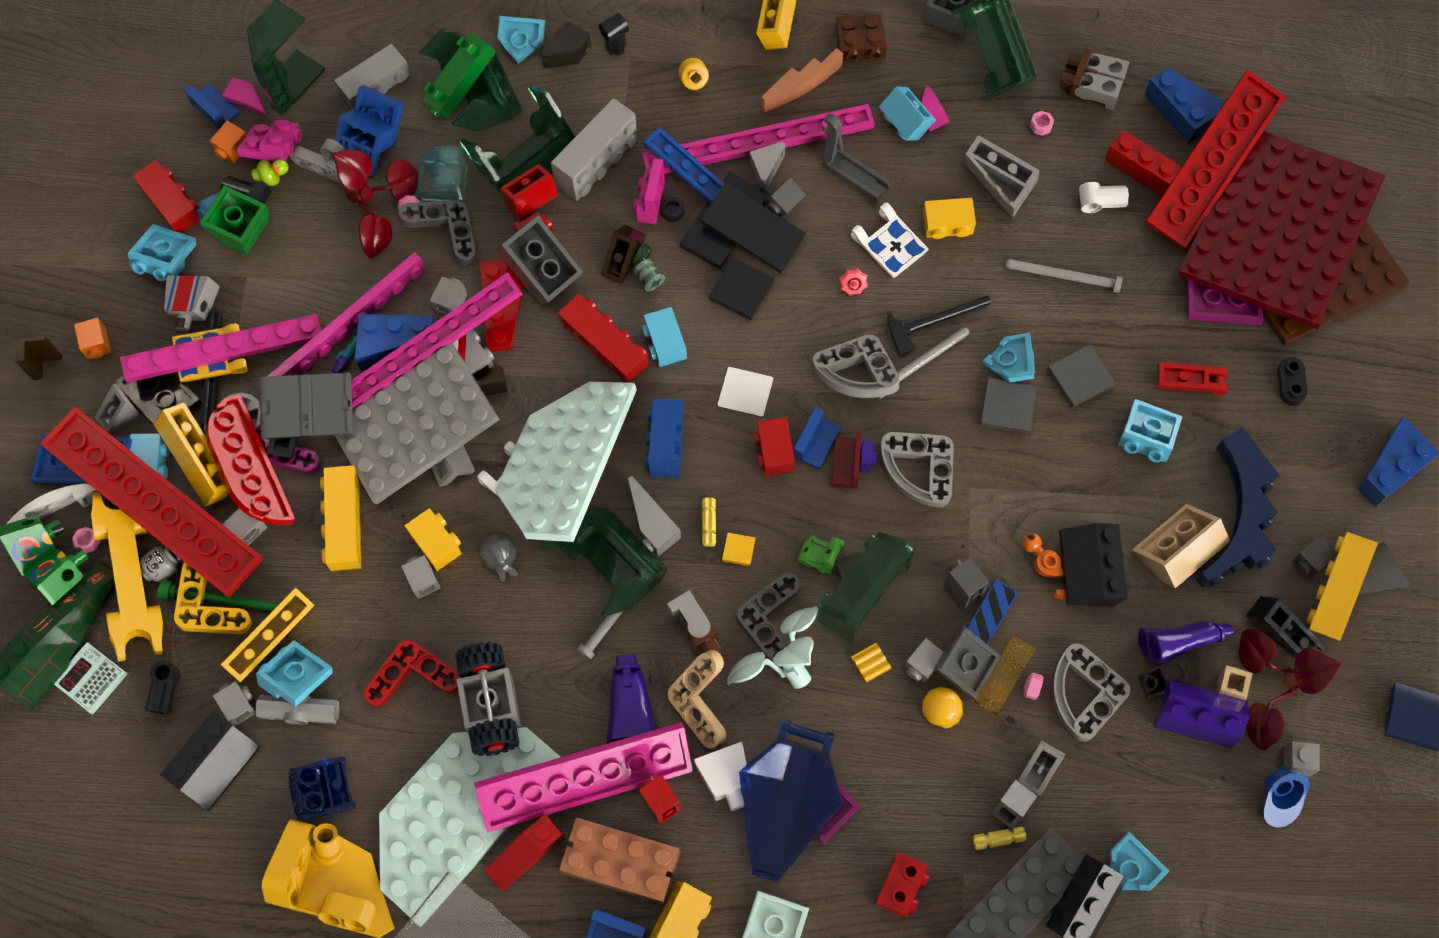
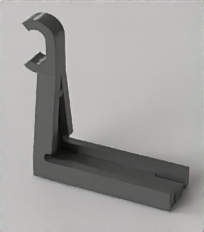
(847, 166)

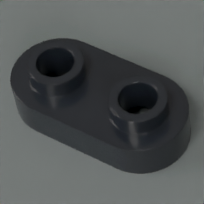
(1292, 379)

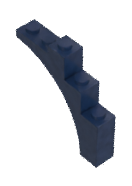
(1254, 512)

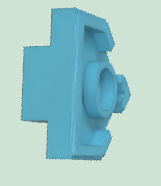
(520, 36)
(1013, 358)
(1136, 864)

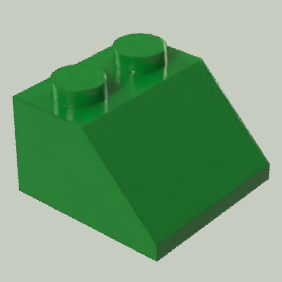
(236, 219)

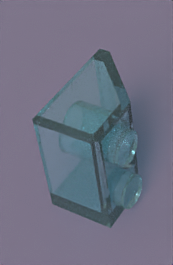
(442, 174)

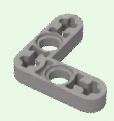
(317, 163)

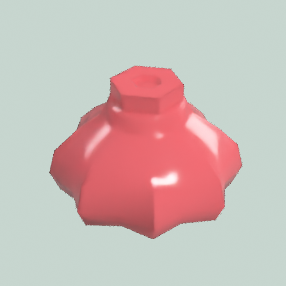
(853, 281)

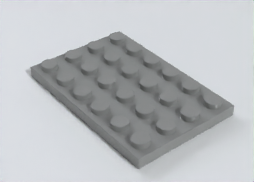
(416, 423)

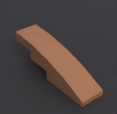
(796, 84)

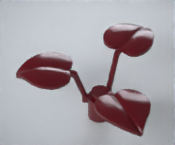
(353, 169)
(1311, 674)

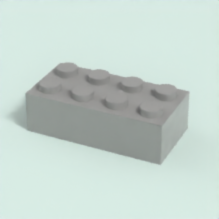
(595, 150)

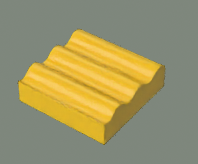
(738, 549)
(871, 662)

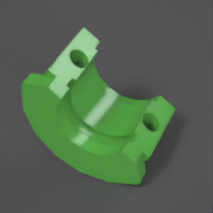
(820, 553)

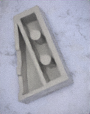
(1001, 174)

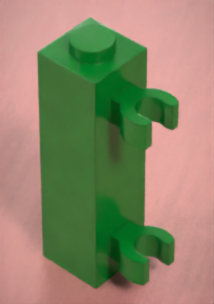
(458, 75)

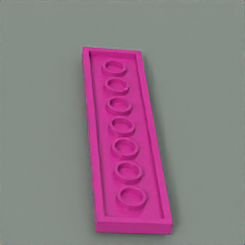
(582, 777)

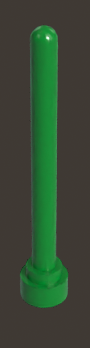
(169, 590)

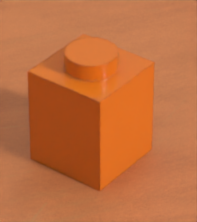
(227, 141)
(92, 338)

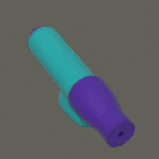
(344, 356)

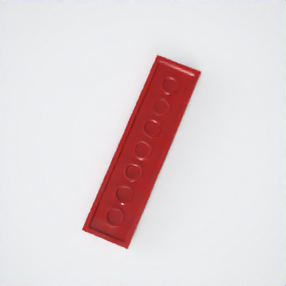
(1215, 159)

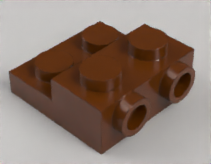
(861, 37)

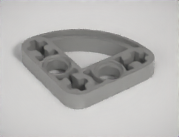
(861, 354)
(936, 459)
(1105, 694)

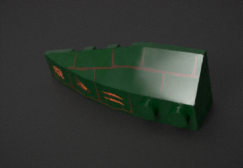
(47, 642)

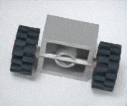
(487, 699)

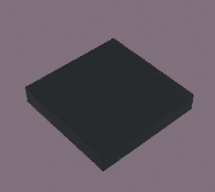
(741, 289)

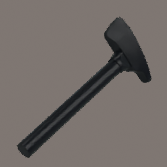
(901, 331)

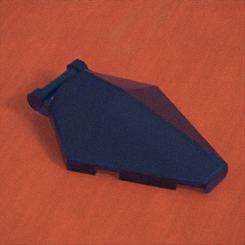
(787, 799)

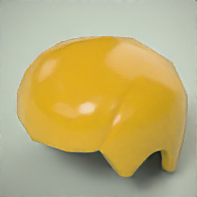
(942, 707)

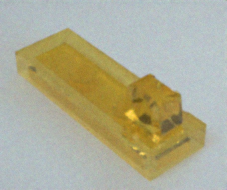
(1005, 675)

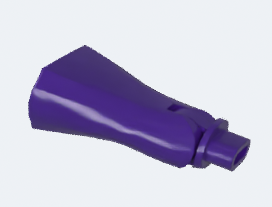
(1168, 643)
(629, 702)

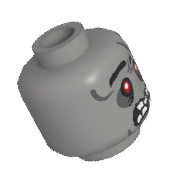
(159, 564)

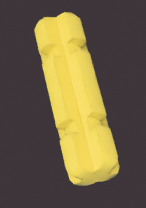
(708, 522)
(999, 838)

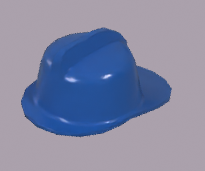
(1285, 796)

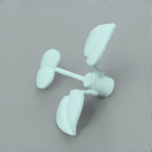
(791, 658)

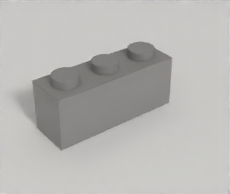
(377, 72)

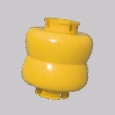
(693, 73)

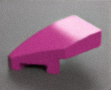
(244, 94)
(933, 105)

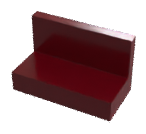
(846, 461)

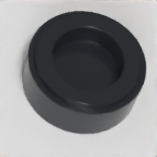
(672, 209)

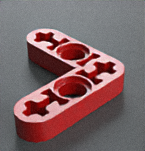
(412, 663)

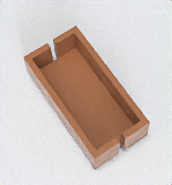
(620, 861)

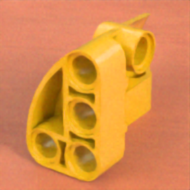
(326, 880)

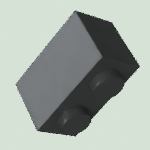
(965, 583)

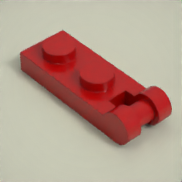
(1191, 378)

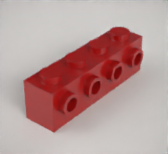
(603, 338)

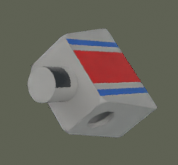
(189, 299)

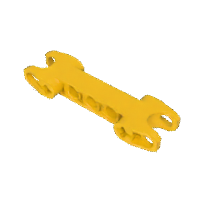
(133, 617)

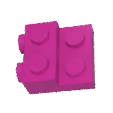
(271, 142)
(651, 192)

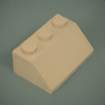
(1182, 545)

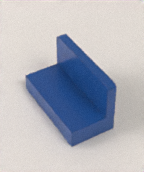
(212, 104)
(816, 439)

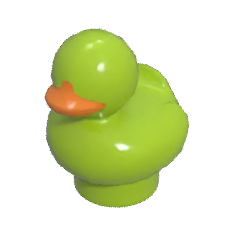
(269, 172)

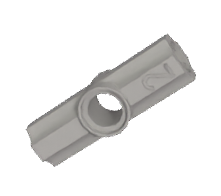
(306, 711)

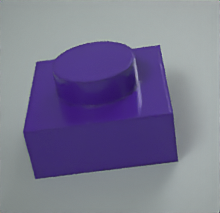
(868, 456)

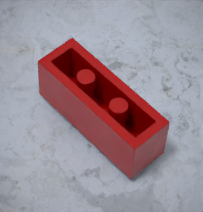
(1142, 162)
(167, 196)

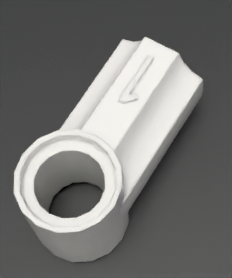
(1095, 197)

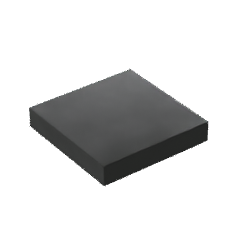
(1081, 376)
(1008, 406)
(967, 662)

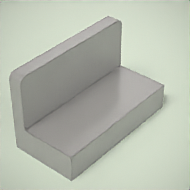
(453, 465)

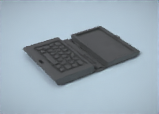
(305, 405)

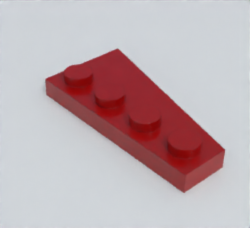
(502, 325)

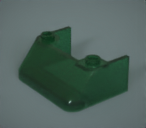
(1000, 44)
(280, 81)
(489, 98)
(550, 138)
(617, 557)
(864, 584)

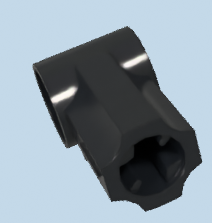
(614, 33)
(255, 190)
(161, 691)

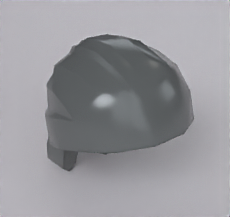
(498, 553)

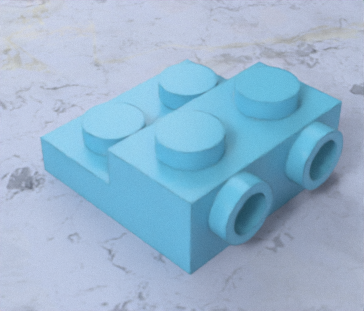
(161, 252)
(1150, 431)
(293, 673)

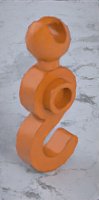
(1046, 562)

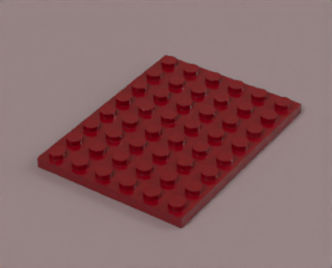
(1284, 229)

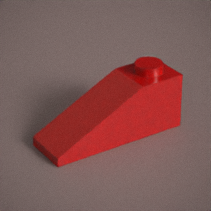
(525, 852)

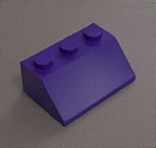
(1202, 714)

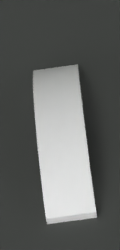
(56, 500)

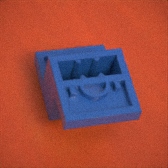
(370, 125)

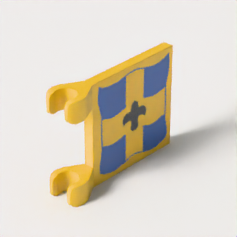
(212, 370)

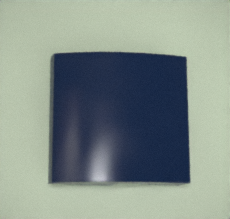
(1413, 717)

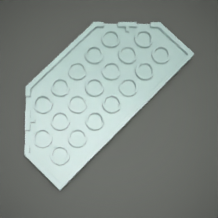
(562, 459)
(438, 820)

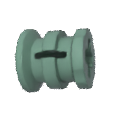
(649, 275)

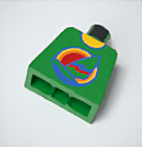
(29, 540)
(56, 573)

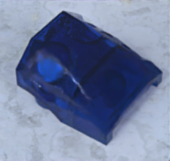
(320, 789)

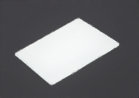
(745, 391)

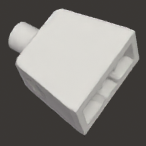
(721, 774)

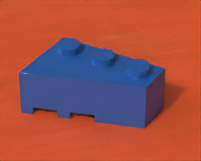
(1183, 103)
(384, 334)
(665, 438)
(1398, 461)

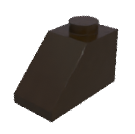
(621, 253)

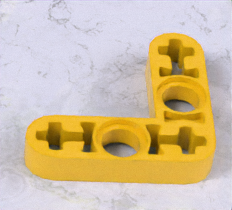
(196, 607)

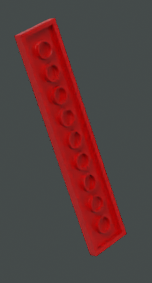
(152, 501)

